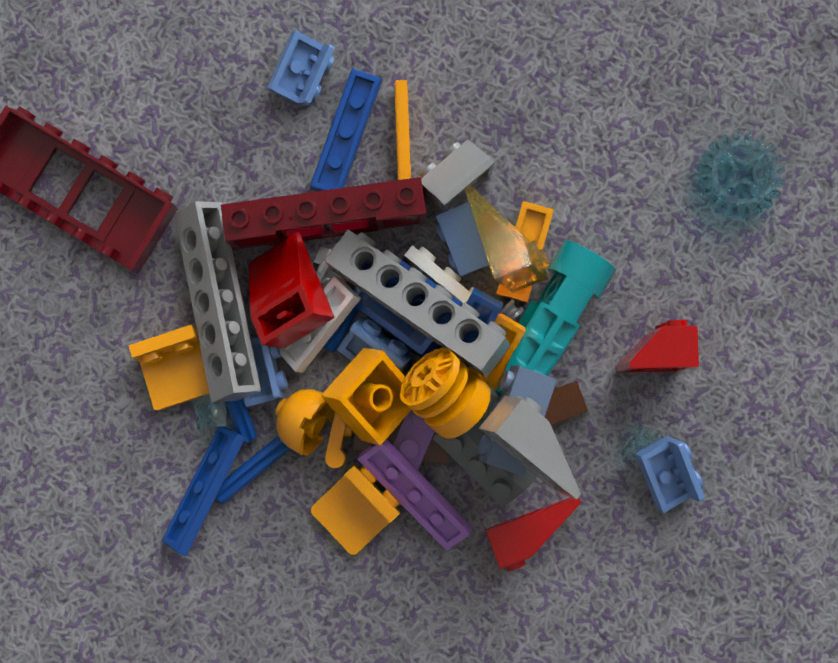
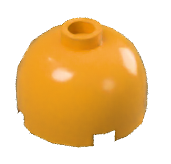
(302, 420)

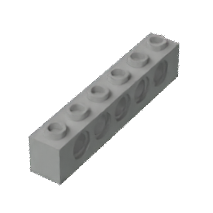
(217, 303)
(479, 355)

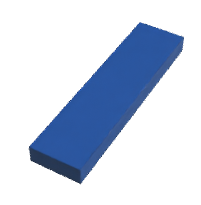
(346, 131)
(203, 490)

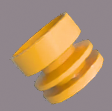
(445, 393)

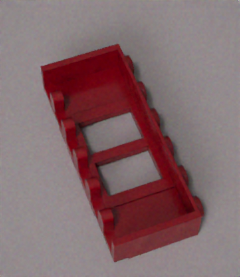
(320, 212)
(132, 222)

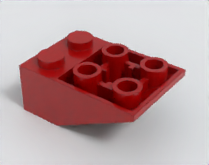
(286, 294)

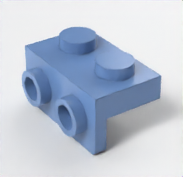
(301, 69)
(369, 335)
(270, 379)
(670, 473)

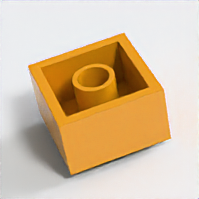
(369, 396)

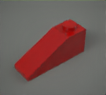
(524, 535)

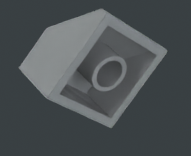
(462, 167)

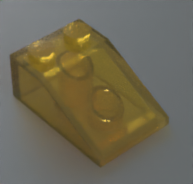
(511, 255)

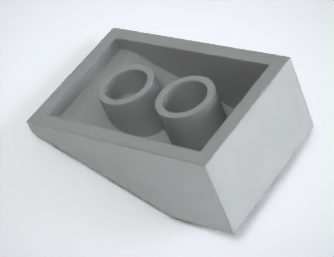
(530, 439)

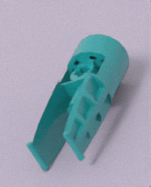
(552, 320)

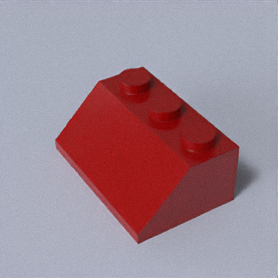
(666, 349)

